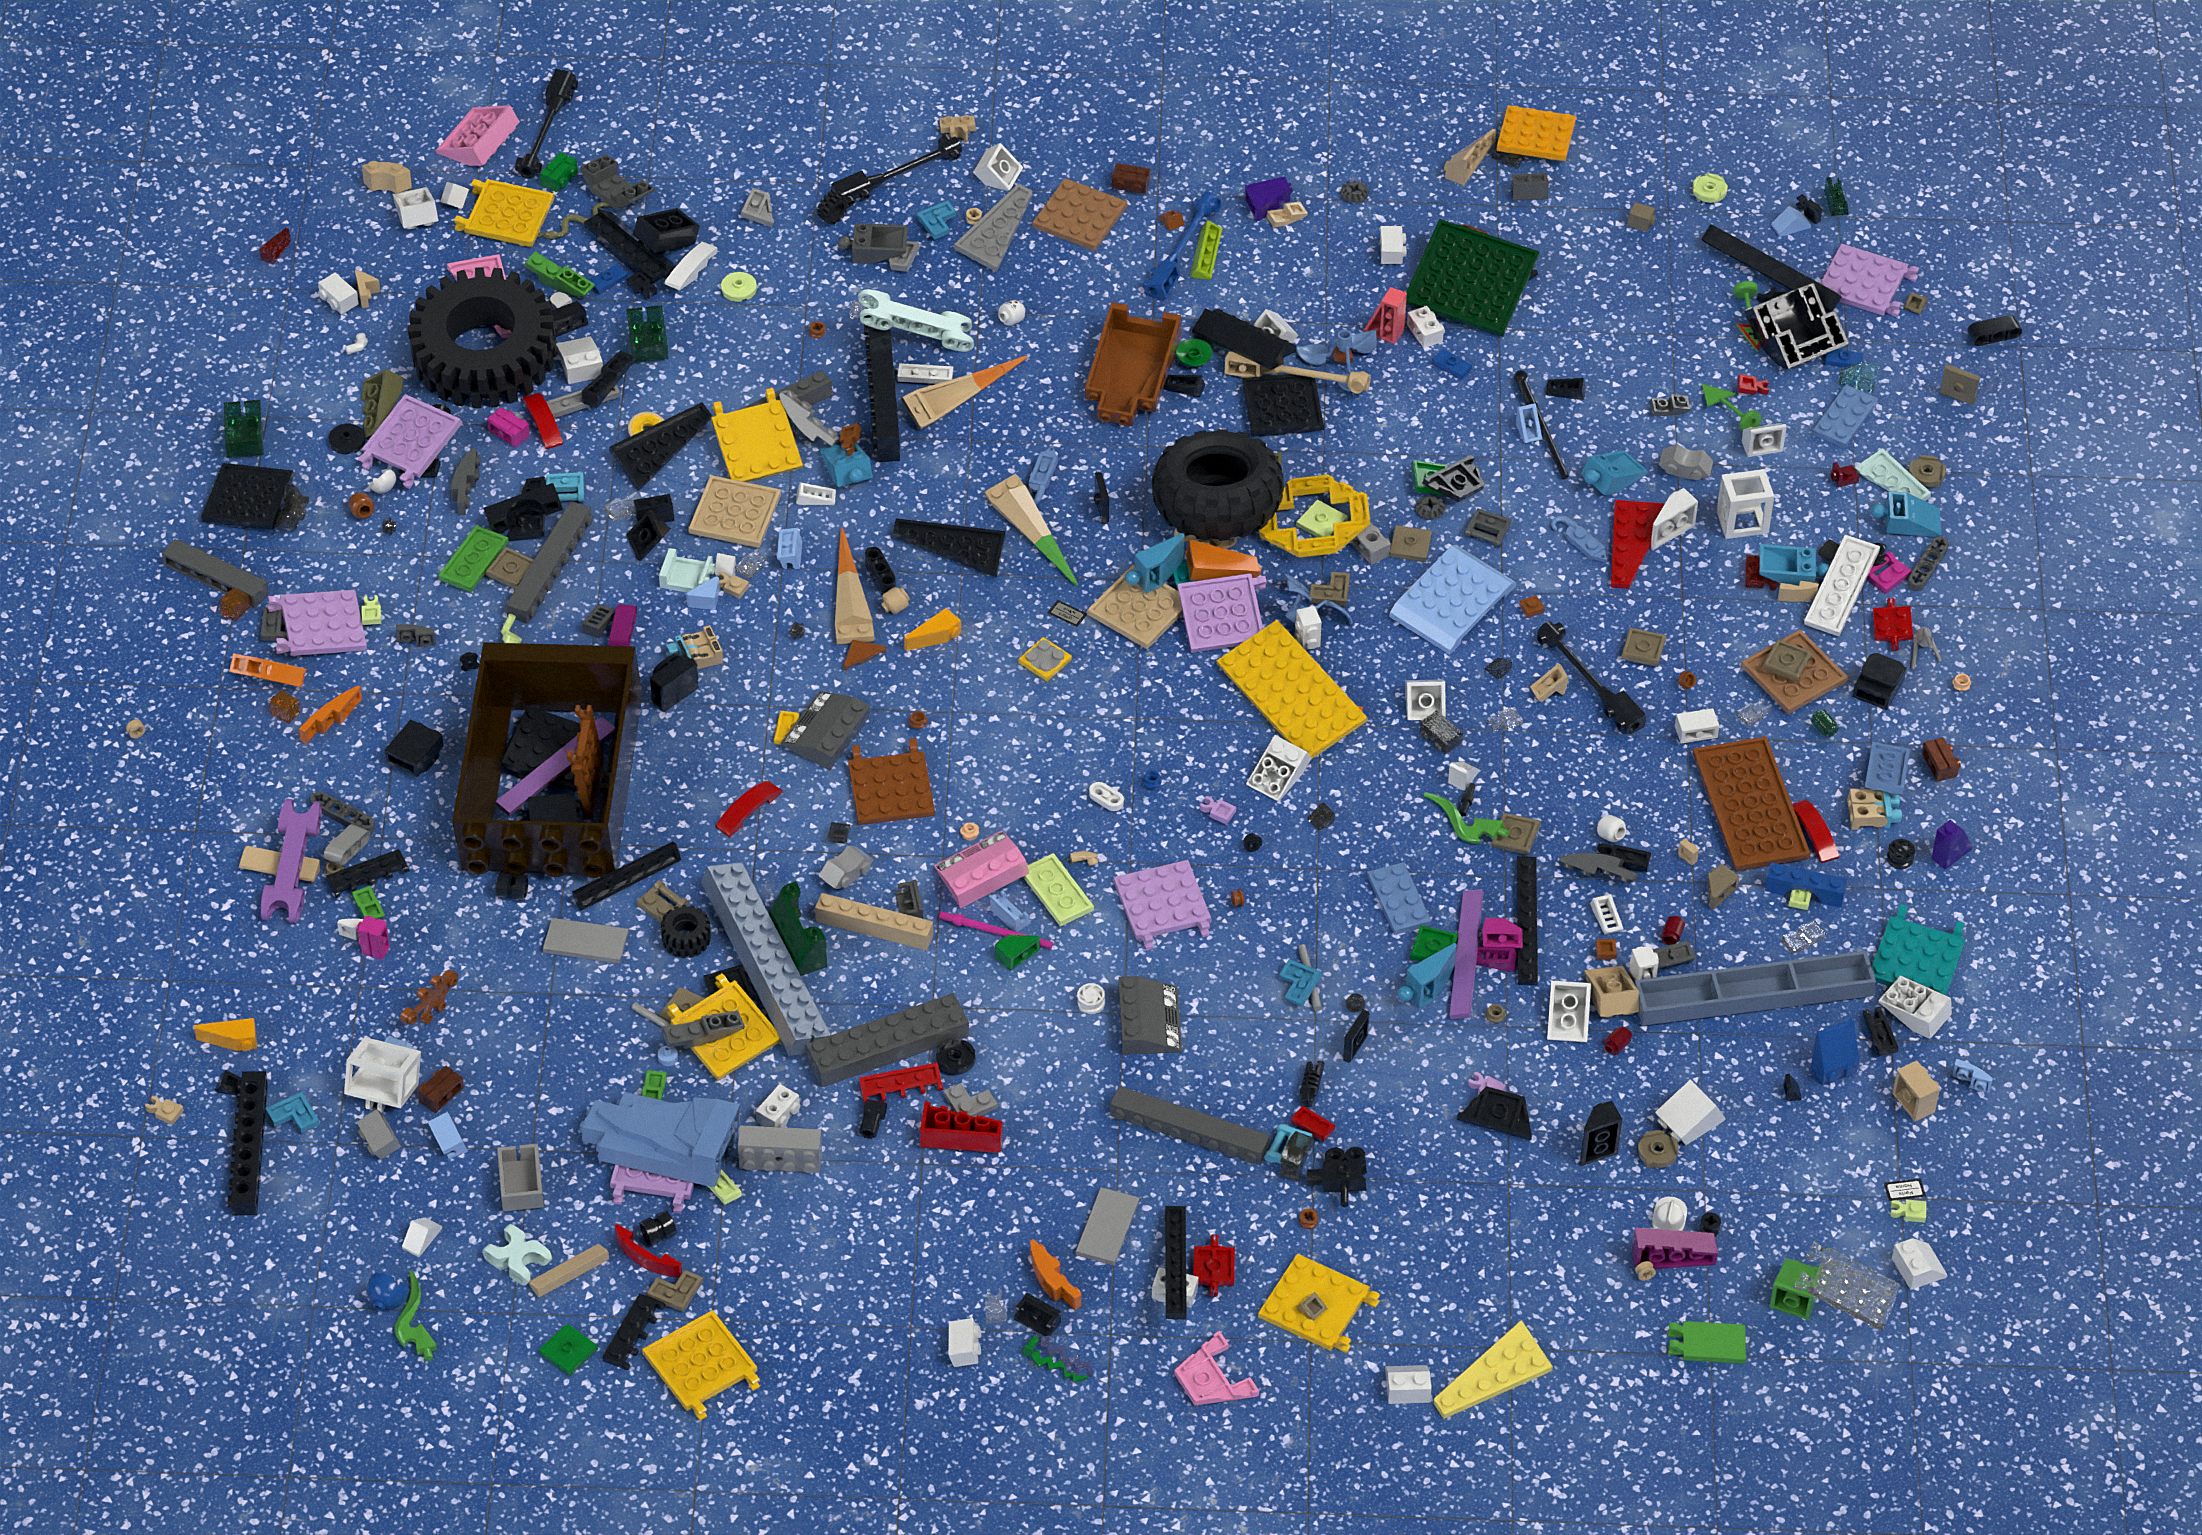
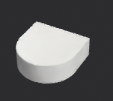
(559, 299)

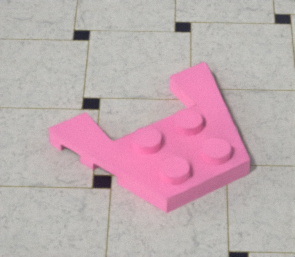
(1205, 1380)

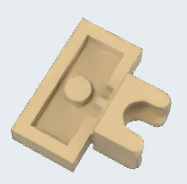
(958, 126)

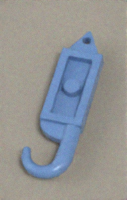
(1043, 473)
(1582, 539)

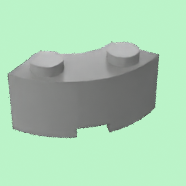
(1686, 462)
(846, 867)

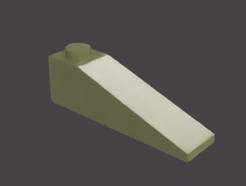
(380, 396)

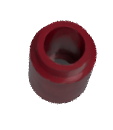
(1672, 930)
(1617, 1040)

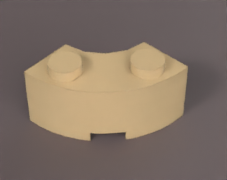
(386, 176)

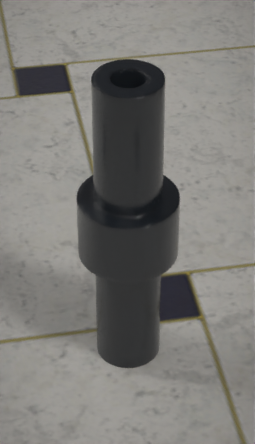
(1467, 799)

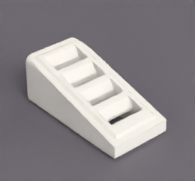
(808, 495)
(1606, 900)

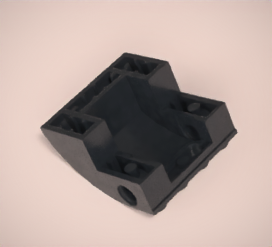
(1796, 327)

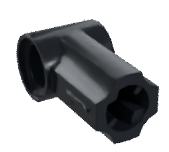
(873, 1113)

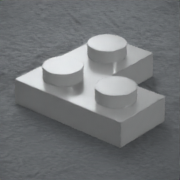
(975, 1105)

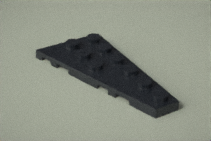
(966, 545)

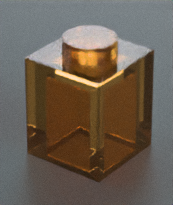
(234, 604)
(284, 706)

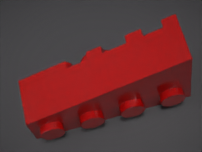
(959, 1130)

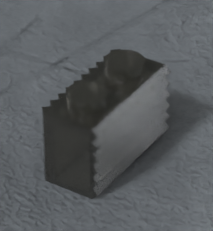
(1441, 732)

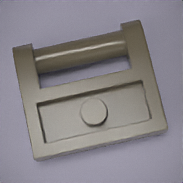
(655, 905)

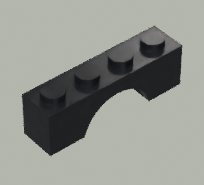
(541, 499)

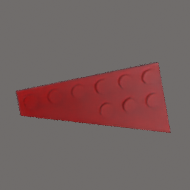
(1631, 539)

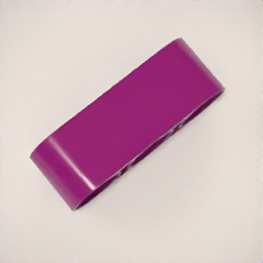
(623, 625)

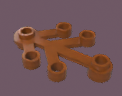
(429, 996)

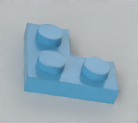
(934, 218)
(1303, 979)
(296, 1109)

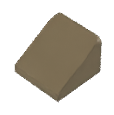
(1916, 303)
(1311, 1306)

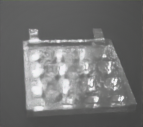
(1850, 1287)

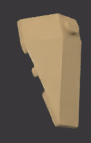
(1467, 160)

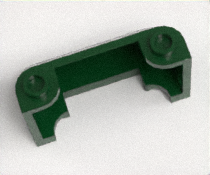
(805, 945)

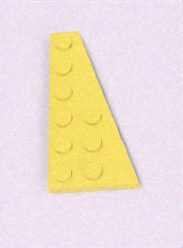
(1501, 1368)

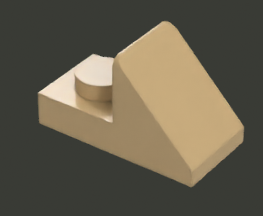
(366, 286)
(1552, 681)

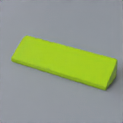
(1206, 251)

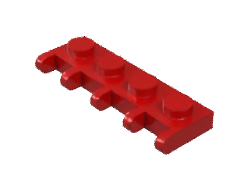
(900, 1081)

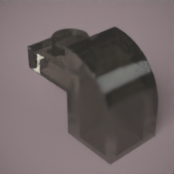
(1294, 1155)

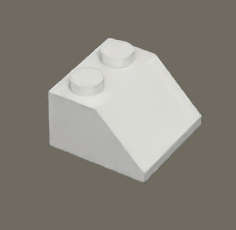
(998, 168)
(1275, 324)
(1764, 439)
(1424, 698)
(1917, 1263)
(1408, 1384)

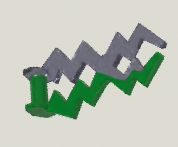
(1064, 1363)

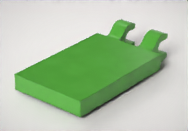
(1708, 1342)

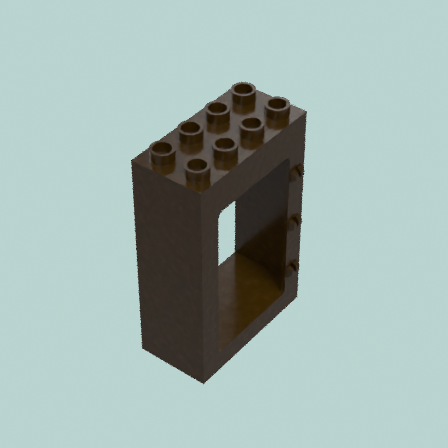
(550, 680)

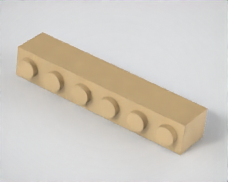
(874, 921)

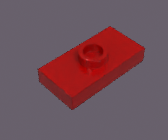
(1313, 1123)

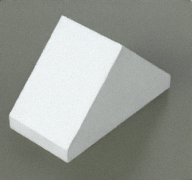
(1461, 774)
(420, 1235)

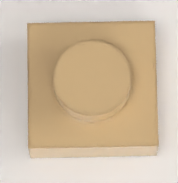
(1688, 851)

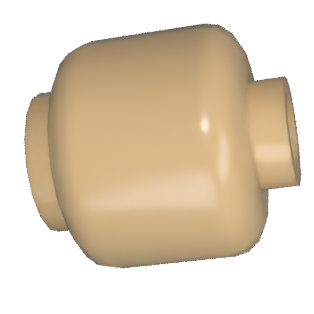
(895, 600)

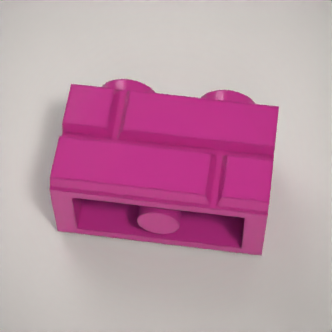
(508, 427)
(373, 937)

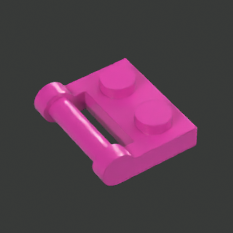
(1890, 577)

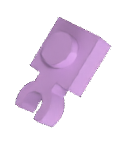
(1219, 811)
(1482, 1083)

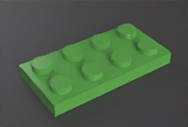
(473, 558)

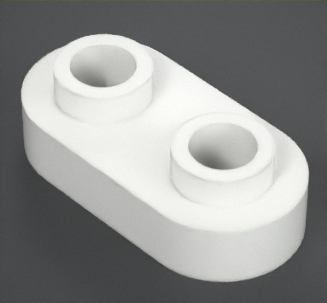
(1109, 797)

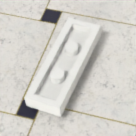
(924, 373)

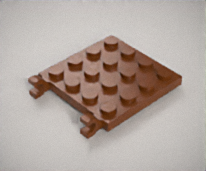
(587, 761)
(891, 786)

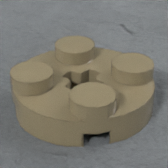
(1936, 470)
(1656, 1159)

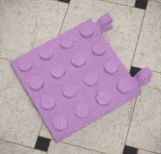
(1867, 279)
(410, 438)
(1221, 611)
(319, 622)
(1162, 901)
(646, 1182)

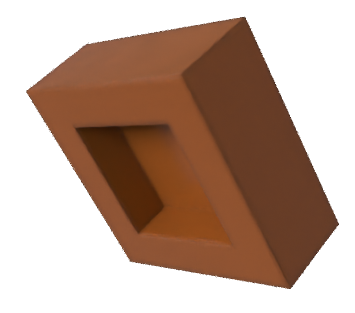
(1340, 356)
(1531, 606)
(1606, 949)

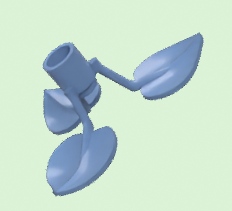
(1316, 353)
(1296, 586)

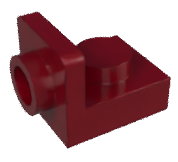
(1844, 475)

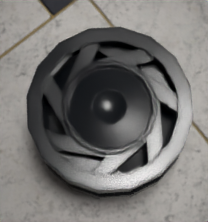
(1900, 854)

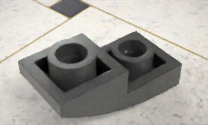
(1667, 407)
(422, 635)

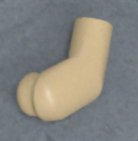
(1084, 855)

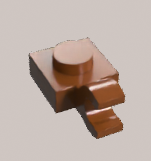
(848, 436)

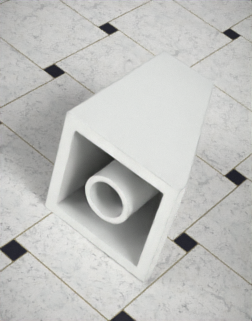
(1689, 1114)

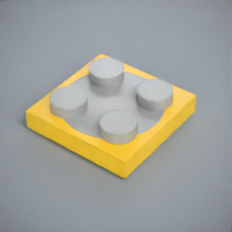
(1045, 659)

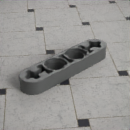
(1931, 565)
(339, 816)

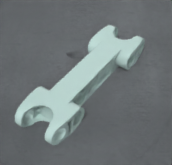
(893, 314)

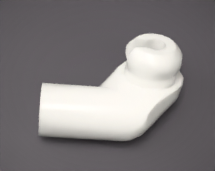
(359, 344)

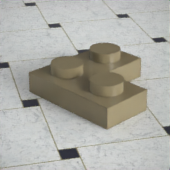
(1335, 592)
(677, 1295)

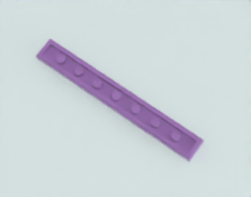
(546, 773)
(1466, 954)

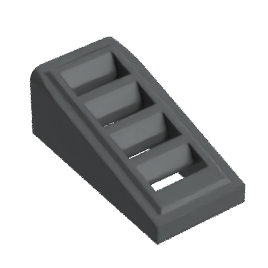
(597, 630)

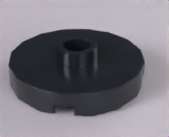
(346, 438)
(955, 1049)

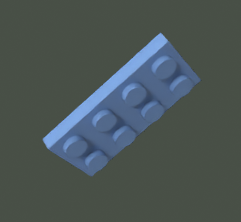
(1845, 416)
(1887, 768)
(1399, 898)

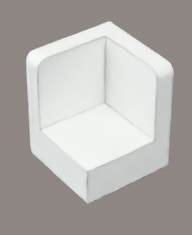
(454, 195)

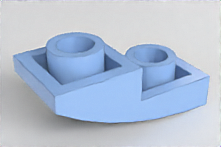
(1979, 1079)

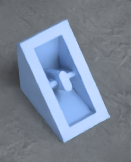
(1790, 222)
(1528, 423)
(705, 595)

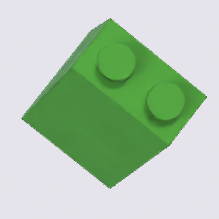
(1789, 1299)

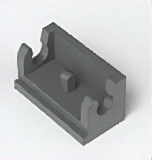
(1529, 186)
(909, 899)
(1674, 954)

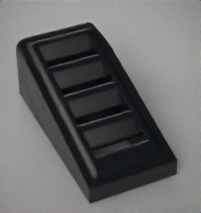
(1191, 384)
(1576, 384)

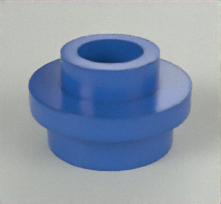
(1152, 775)

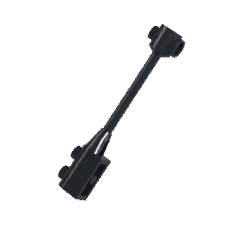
(557, 95)
(860, 186)
(1619, 705)

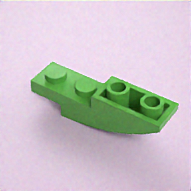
(558, 278)

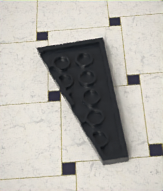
(654, 447)

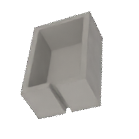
(520, 1179)

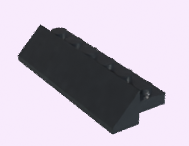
(620, 242)
(1243, 338)

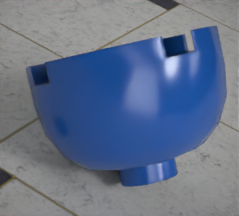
(385, 1292)

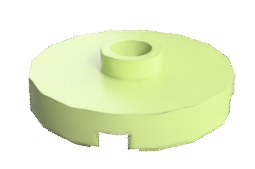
(1709, 188)
(738, 286)

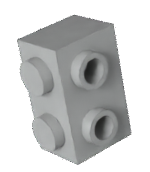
(378, 1134)

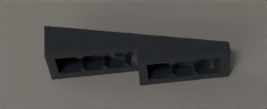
(610, 375)

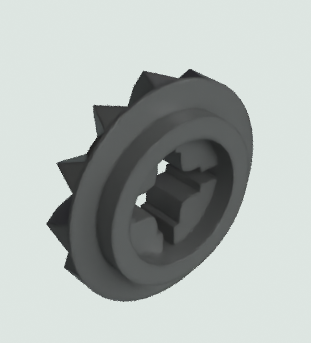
(1356, 196)
(1424, 511)

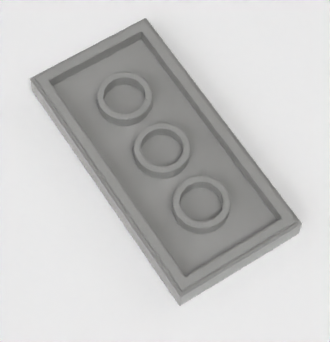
(586, 940)
(1107, 1226)

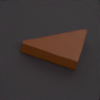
(862, 652)

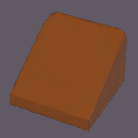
(1172, 219)

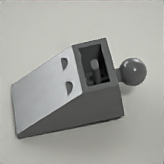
(875, 242)

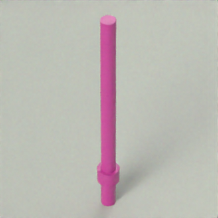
(960, 920)

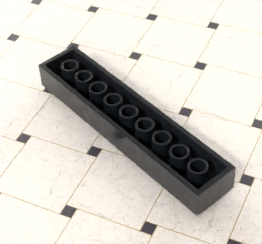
(882, 394)

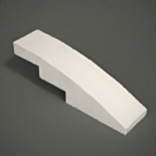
(690, 265)

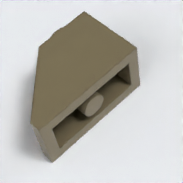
(1720, 885)

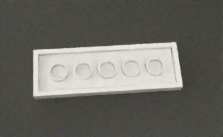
(1842, 585)

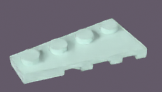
(1890, 475)

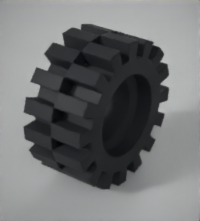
(833, 207)

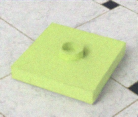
(1319, 519)

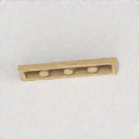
(268, 861)
(569, 1270)

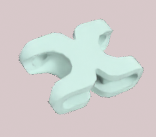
(517, 1254)

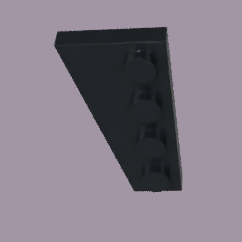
(530, 523)

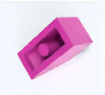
(1501, 933)

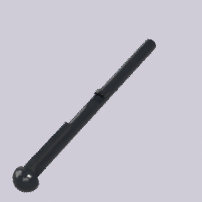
(1520, 378)

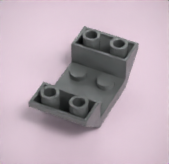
(609, 186)

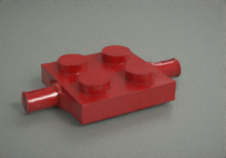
(1893, 623)
(1214, 1265)

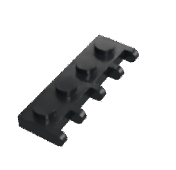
(367, 872)
(631, 1330)

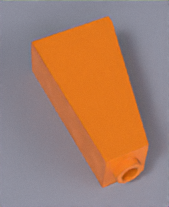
(1215, 562)

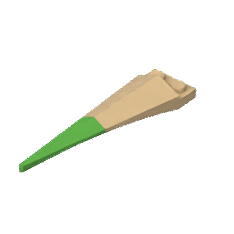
(1017, 506)

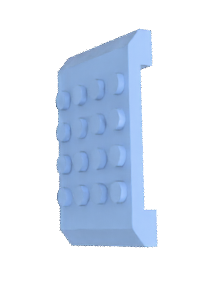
(1451, 598)

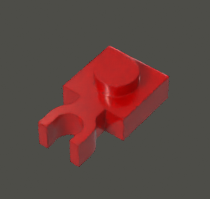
(1749, 385)

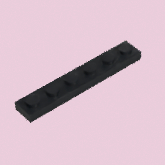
(626, 875)

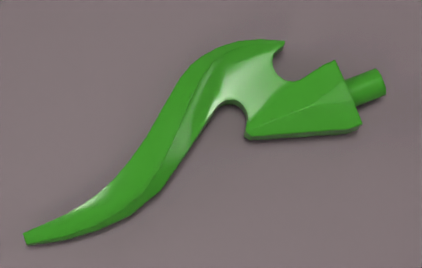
(1469, 833)
(419, 1335)

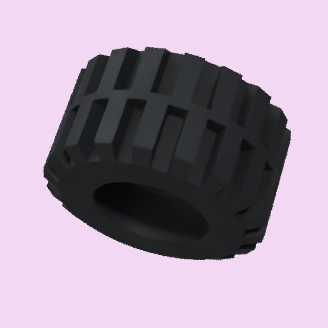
(685, 919)

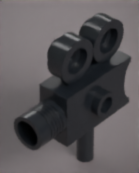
(1341, 1174)

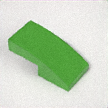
(367, 903)
(654, 1084)

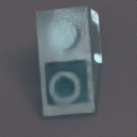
(1860, 376)

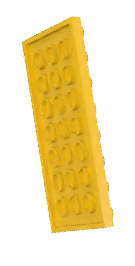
(1291, 690)

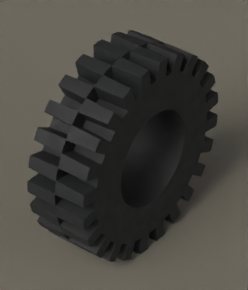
(488, 371)

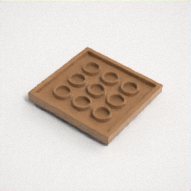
(1080, 214)
(1817, 679)

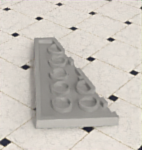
(994, 231)

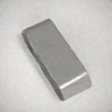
(347, 844)

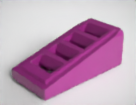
(1506, 963)

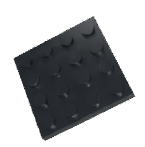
(1282, 404)
(247, 496)
(538, 739)

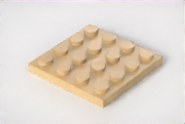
(735, 511)
(1135, 613)

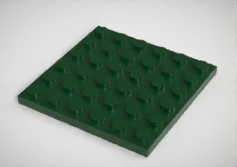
(1471, 277)

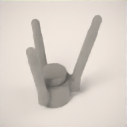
(1924, 639)

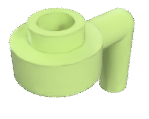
(509, 637)

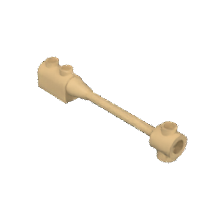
(1243, 367)

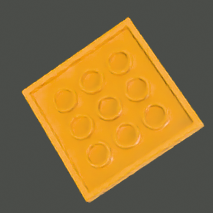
(1536, 133)

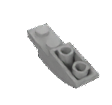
(801, 414)

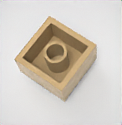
(1916, 1090)

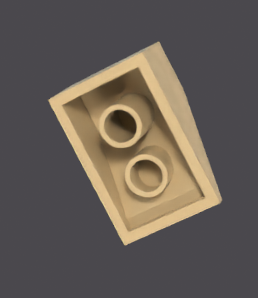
(1613, 991)

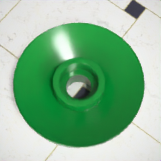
(1194, 352)

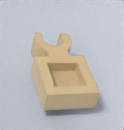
(734, 586)
(166, 1111)

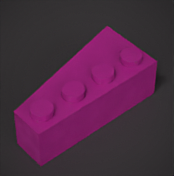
(1673, 1248)

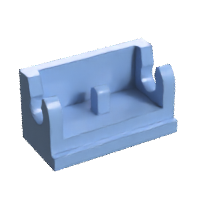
(789, 547)
(1008, 912)
(447, 1135)

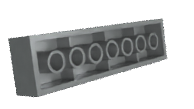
(887, 1040)

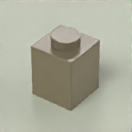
(1641, 217)

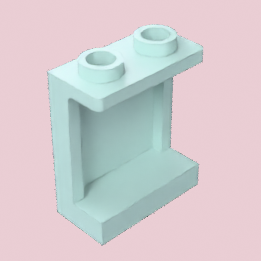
(684, 573)

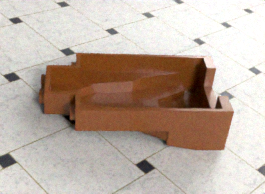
(1131, 364)

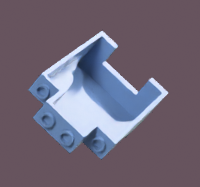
(664, 1136)

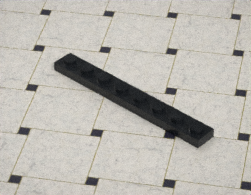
(1527, 920)
(1175, 1262)

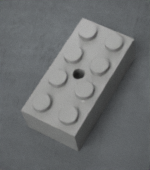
(780, 1149)

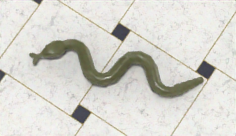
(571, 217)

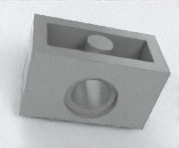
(1372, 544)

